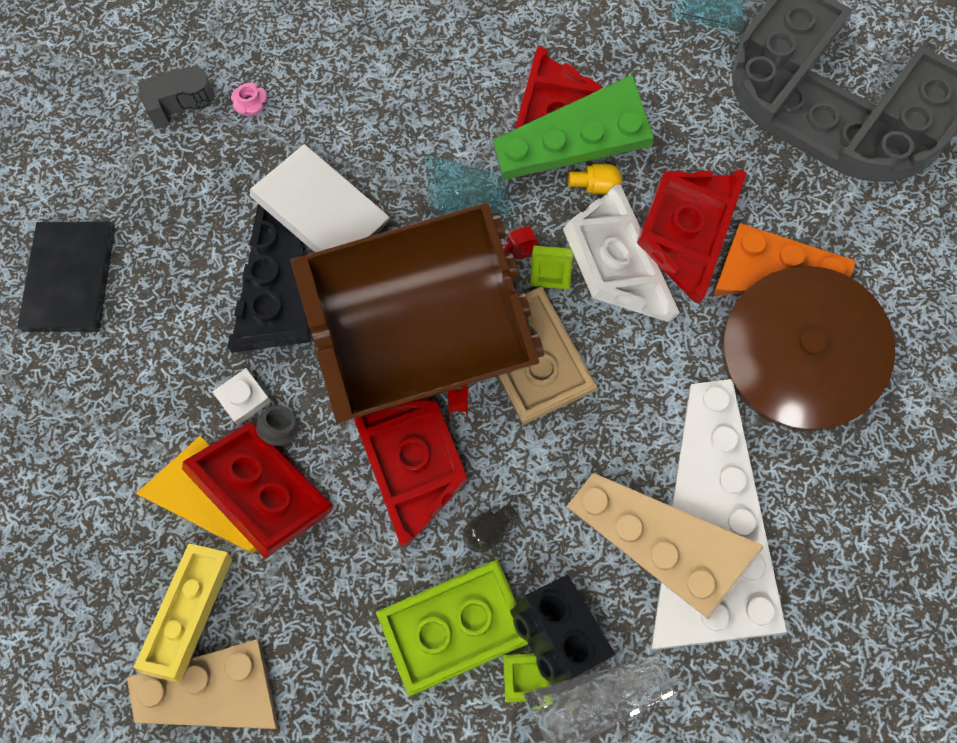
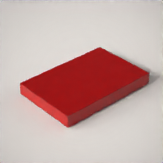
(257, 489)

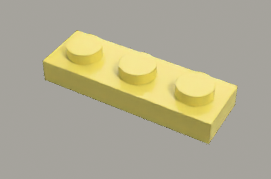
(183, 613)

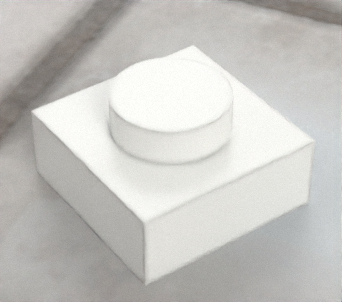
(241, 396)

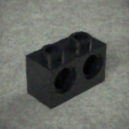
(570, 628)

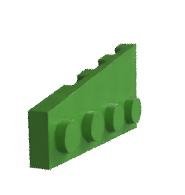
(582, 131)

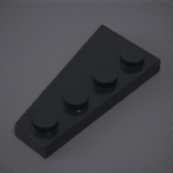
(270, 301)

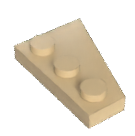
(216, 691)

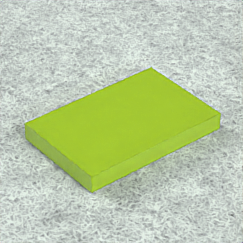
(451, 628)

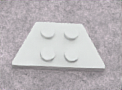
(613, 262)

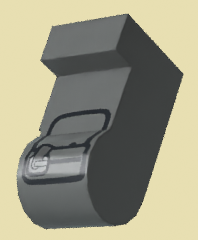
(175, 93)

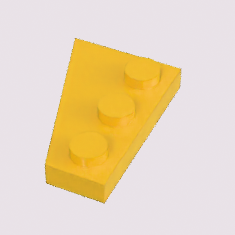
(182, 497)

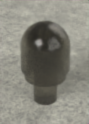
(488, 528)

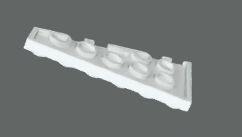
(720, 488)

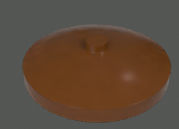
(808, 348)

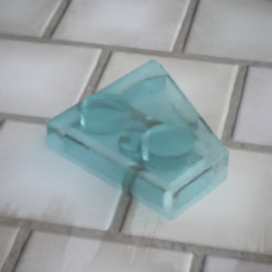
(460, 187)

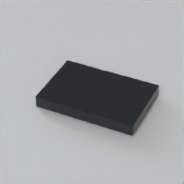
(66, 277)

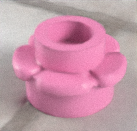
(249, 106)

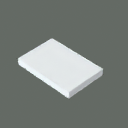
(317, 202)

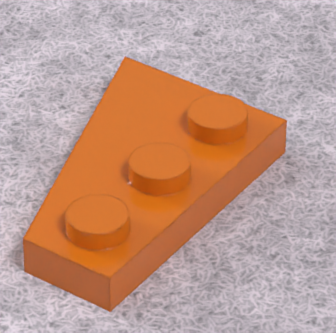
(760, 253)

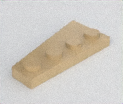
(675, 547)

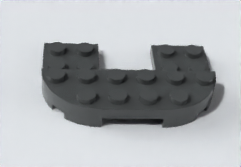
(829, 122)

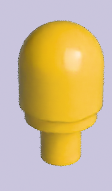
(597, 178)

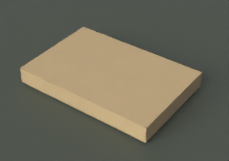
(561, 371)

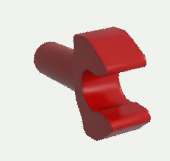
(521, 242)

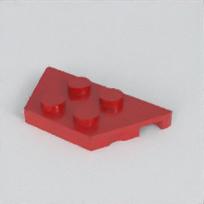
(551, 88)
(690, 225)
(412, 463)

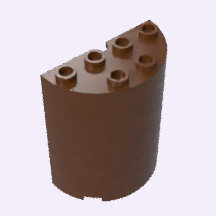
(415, 312)

